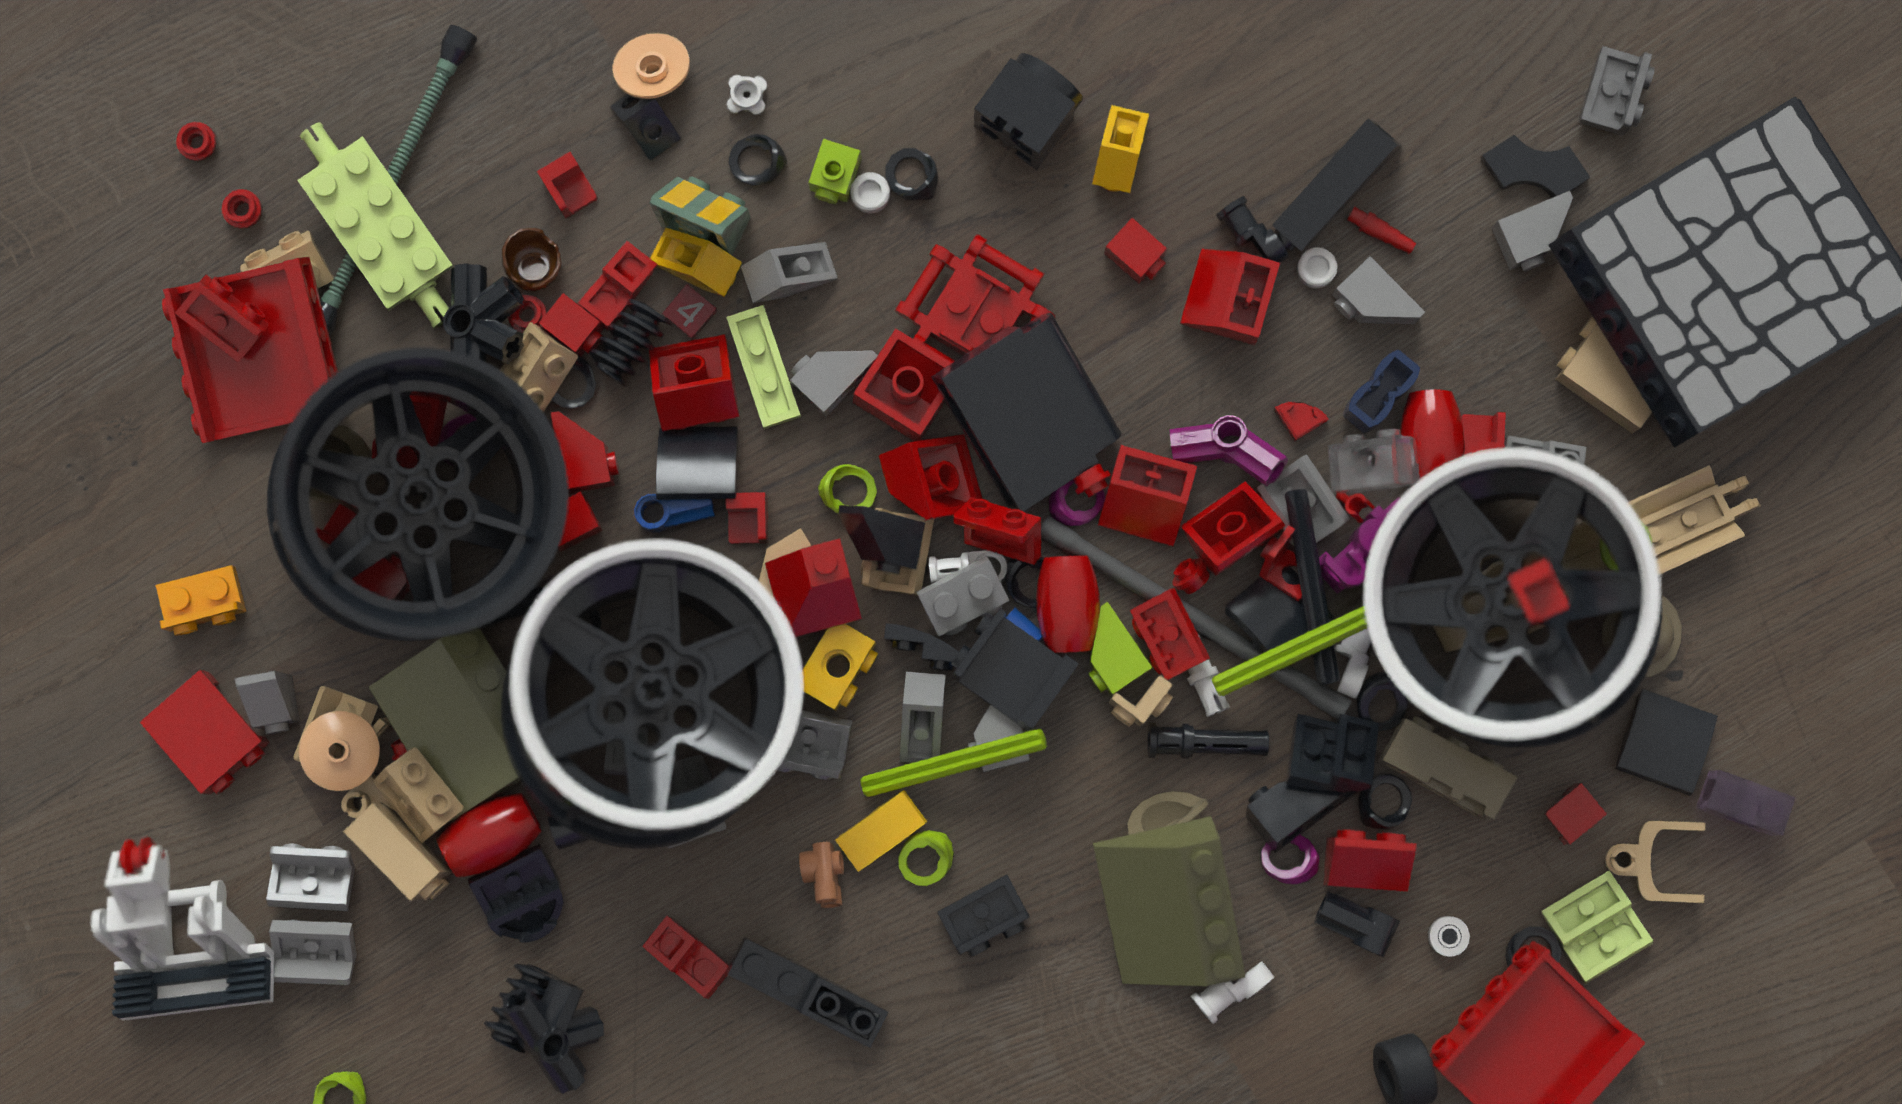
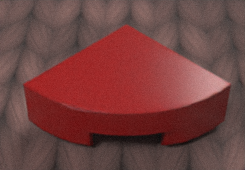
(1300, 418)

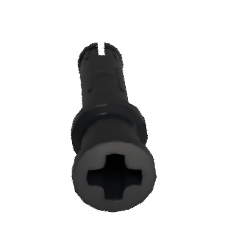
(1187, 740)

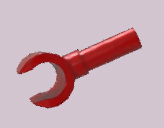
(1354, 504)

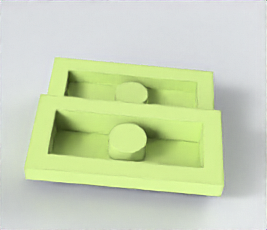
(1597, 927)

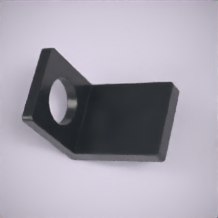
(647, 125)

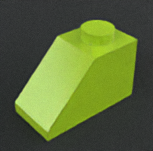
(1115, 654)

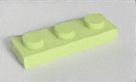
(763, 367)

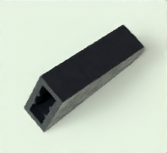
(1335, 185)

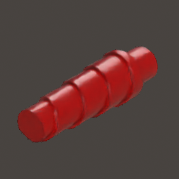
(1380, 229)

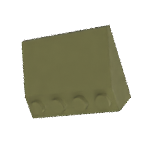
(451, 712)
(1170, 906)

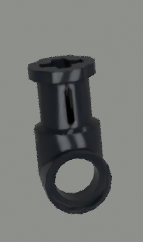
(1247, 229)

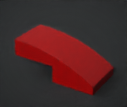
(620, 281)
(687, 957)

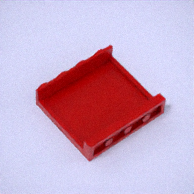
(276, 372)
(1534, 1038)

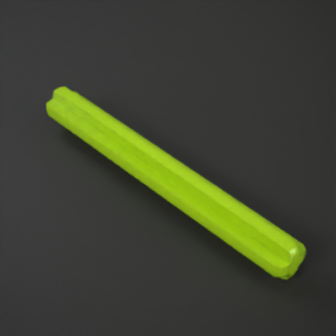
(1290, 652)
(953, 762)

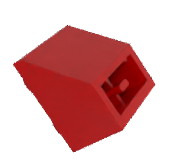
(1230, 294)
(1147, 495)
(1369, 863)

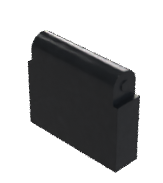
(1028, 410)

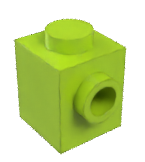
(834, 171)

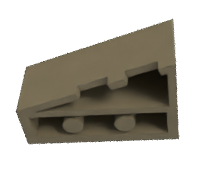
(1448, 768)

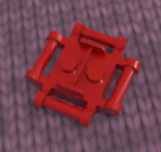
(973, 302)

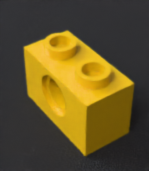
(838, 642)

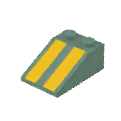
(700, 213)

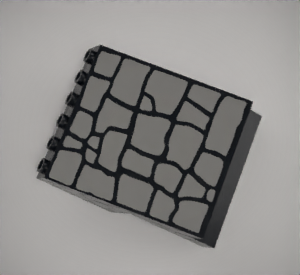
(1734, 271)

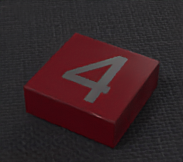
(689, 311)

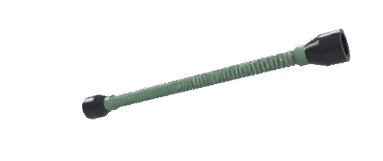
(454, 50)

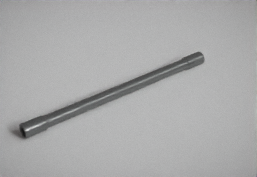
(1070, 542)

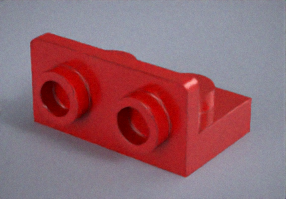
(1168, 634)

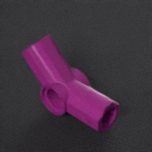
(1248, 452)

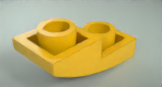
(881, 830)

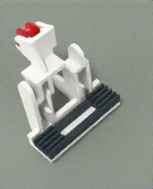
(139, 932)

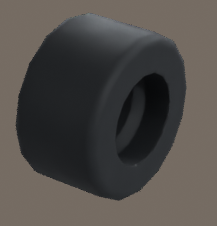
(1405, 1070)

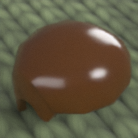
(531, 259)

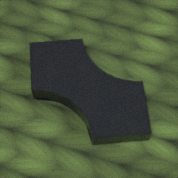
(1551, 171)

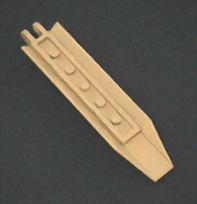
(1684, 523)

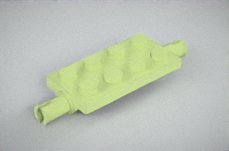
(375, 223)

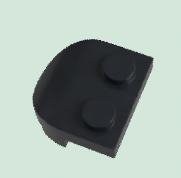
(520, 896)

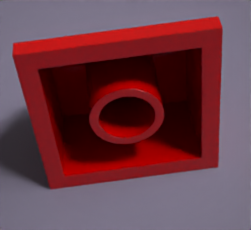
(693, 383)
(901, 387)
(1232, 528)

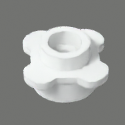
(746, 84)

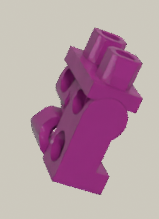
(1350, 565)

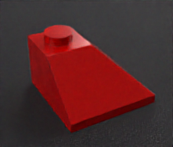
(931, 475)
(814, 588)

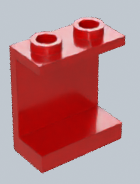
(204, 734)

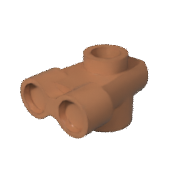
(823, 867)

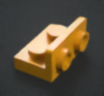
(200, 599)

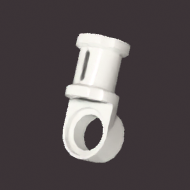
(938, 566)
(1356, 649)
(1220, 996)

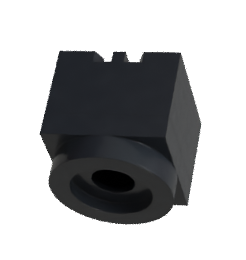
(1028, 108)

